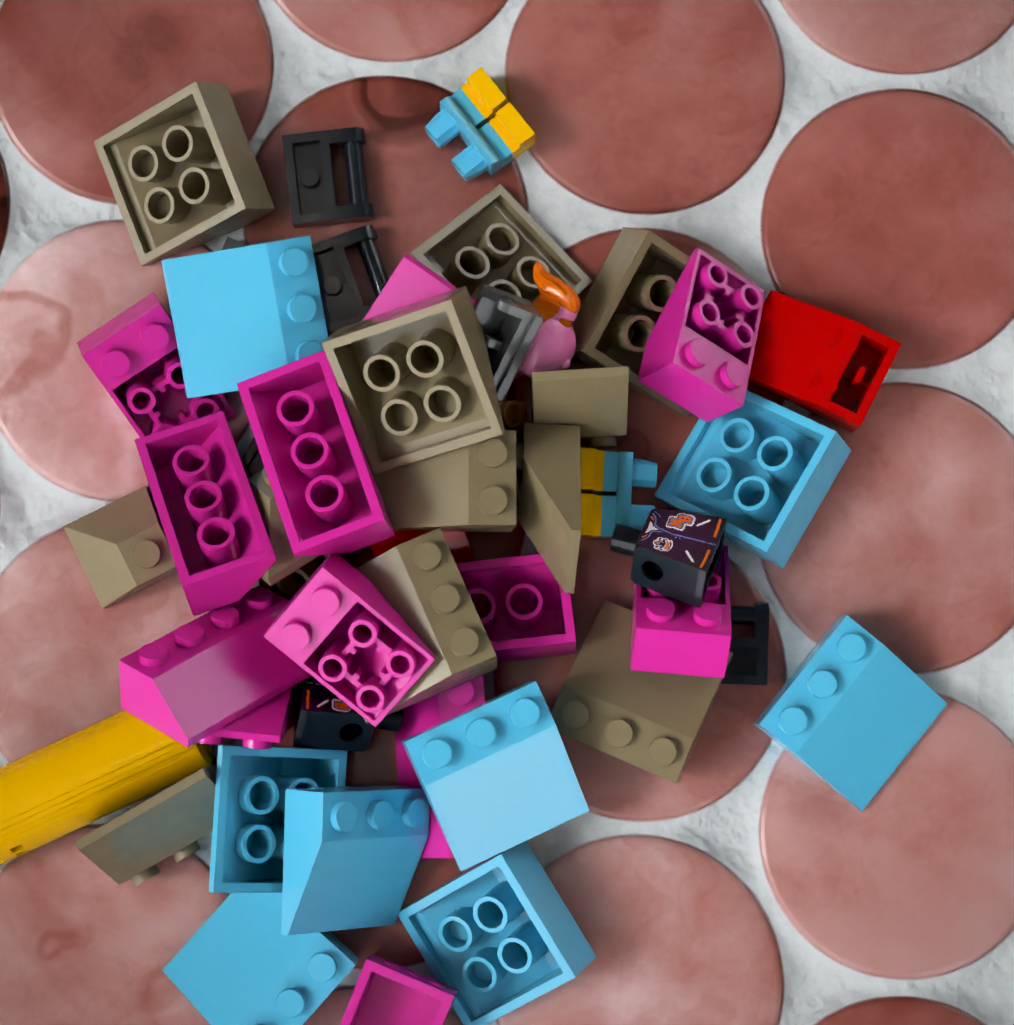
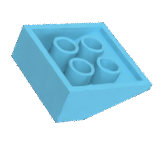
(244, 312)
(759, 472)
(851, 711)
(496, 775)
(251, 811)
(350, 855)
(498, 935)
(251, 974)

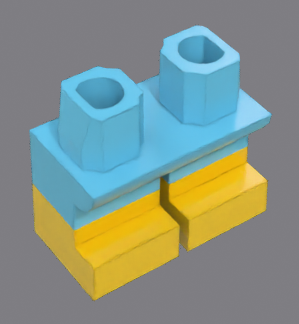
(484, 123)
(616, 475)

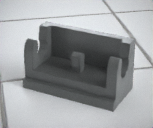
(508, 330)

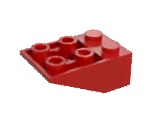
(820, 360)

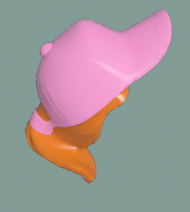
(556, 338)

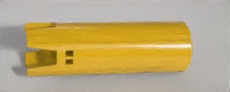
(88, 779)

